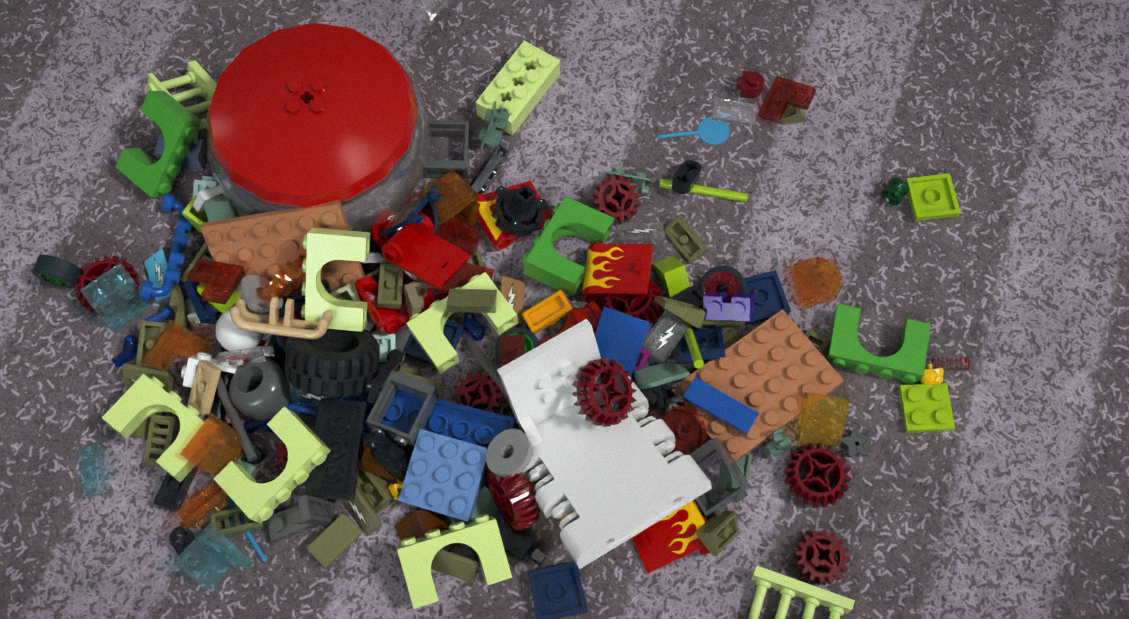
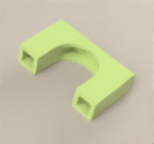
(322, 247)
(429, 326)
(145, 399)
(304, 454)
(418, 554)

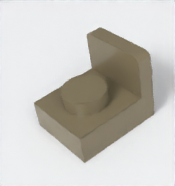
(413, 296)

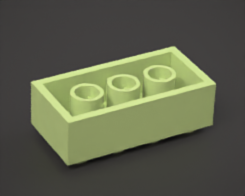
(520, 85)

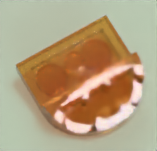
(284, 279)
(816, 281)
(213, 446)
(200, 505)

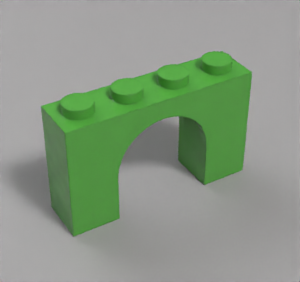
(178, 128)
(568, 219)
(846, 350)

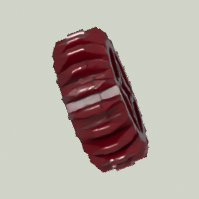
(95, 271)
(637, 306)
(598, 397)
(812, 466)
(514, 500)

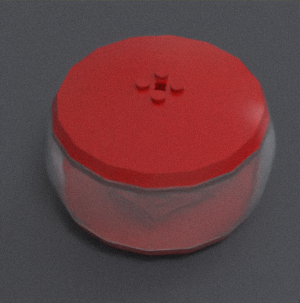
(317, 122)

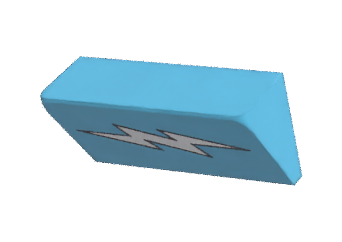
(156, 269)

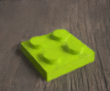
(932, 197)
(926, 408)

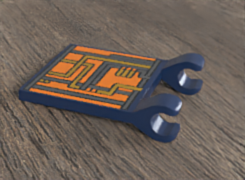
(409, 212)

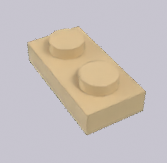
(204, 386)

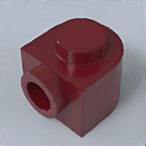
(750, 84)

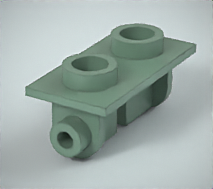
(493, 118)
(636, 179)

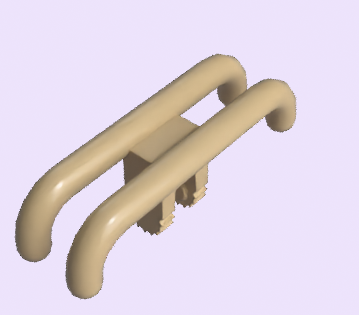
(278, 325)

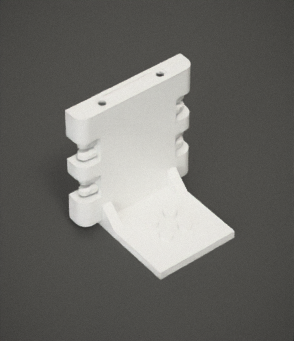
(603, 474)

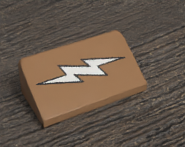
(513, 292)

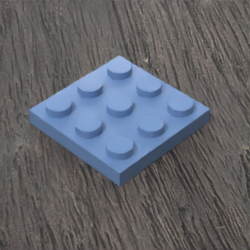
(444, 475)

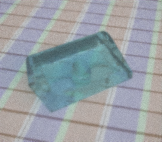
(92, 471)

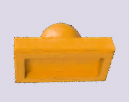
(547, 312)

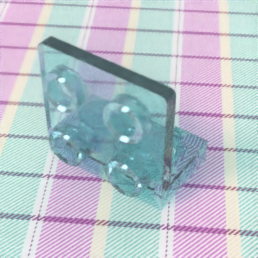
(116, 298)
(211, 558)

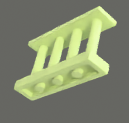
(195, 76)
(789, 589)

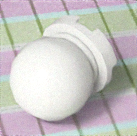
(235, 338)

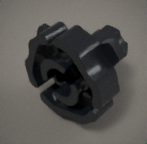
(519, 207)

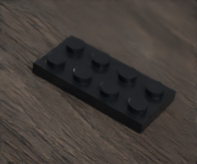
(342, 430)

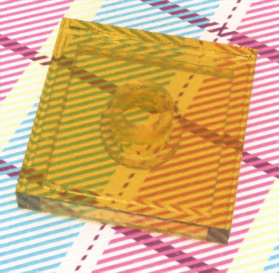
(822, 419)

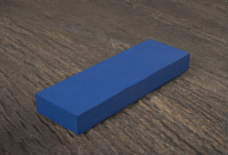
(720, 406)

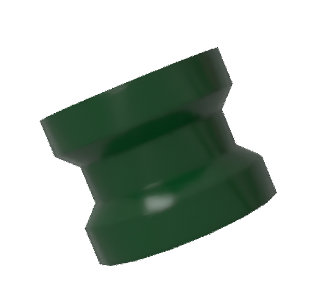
(894, 191)

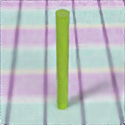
(710, 191)
(693, 347)

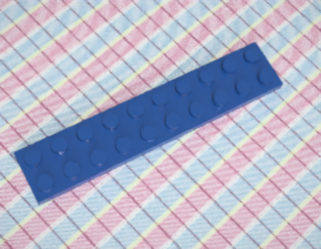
(446, 418)

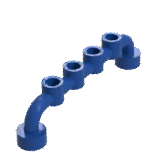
(176, 257)

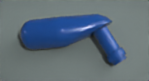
(165, 313)

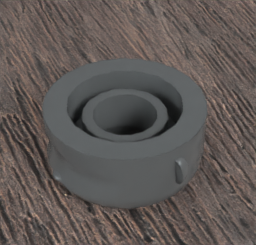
(268, 397)

